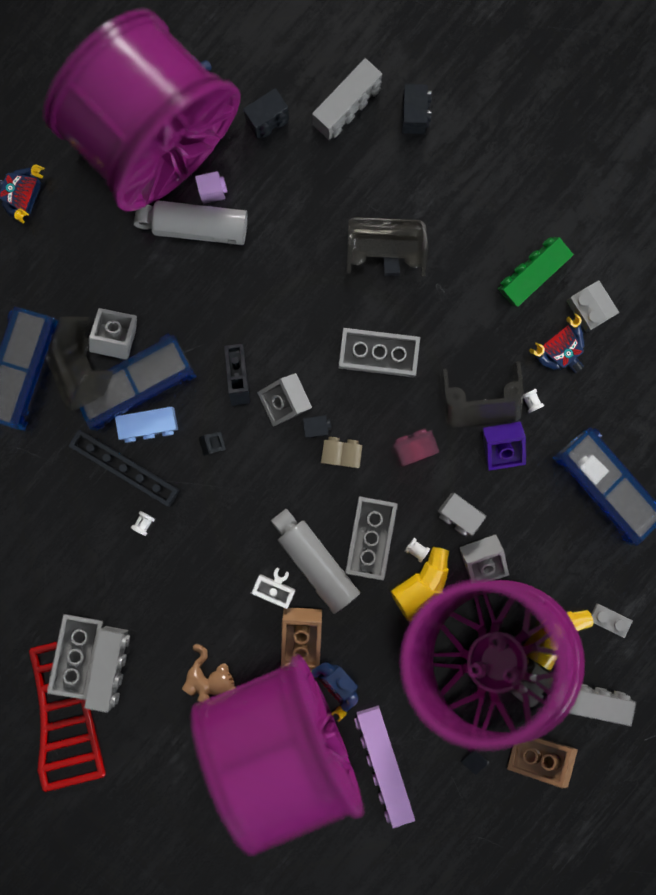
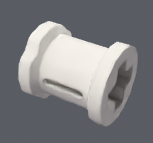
(532, 401)
(142, 523)
(417, 550)

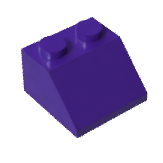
(504, 445)

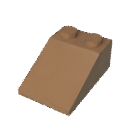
(301, 635)
(544, 761)

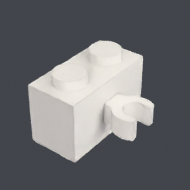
(274, 589)

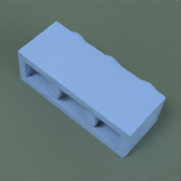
(146, 424)

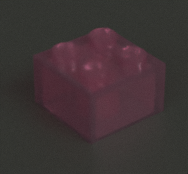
(415, 448)

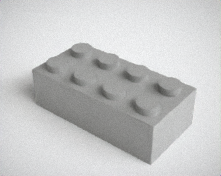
(347, 99)
(379, 352)
(371, 538)
(74, 656)
(106, 669)
(603, 705)

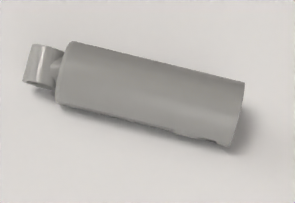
(193, 222)
(315, 562)

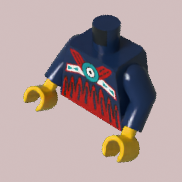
(20, 191)
(563, 347)
(339, 685)

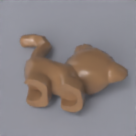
(217, 683)

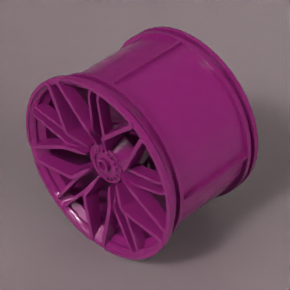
(139, 108)
(494, 663)
(275, 758)

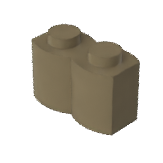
(341, 453)

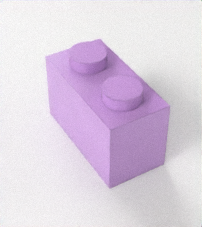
(211, 187)

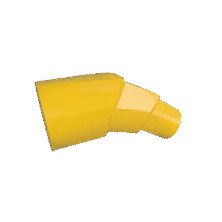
(422, 587)
(581, 620)

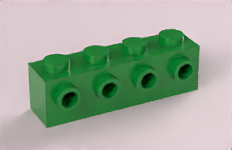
(535, 271)

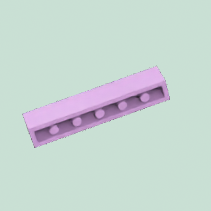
(385, 766)

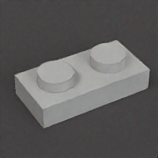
(611, 620)

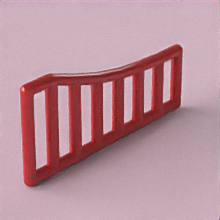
(45, 727)

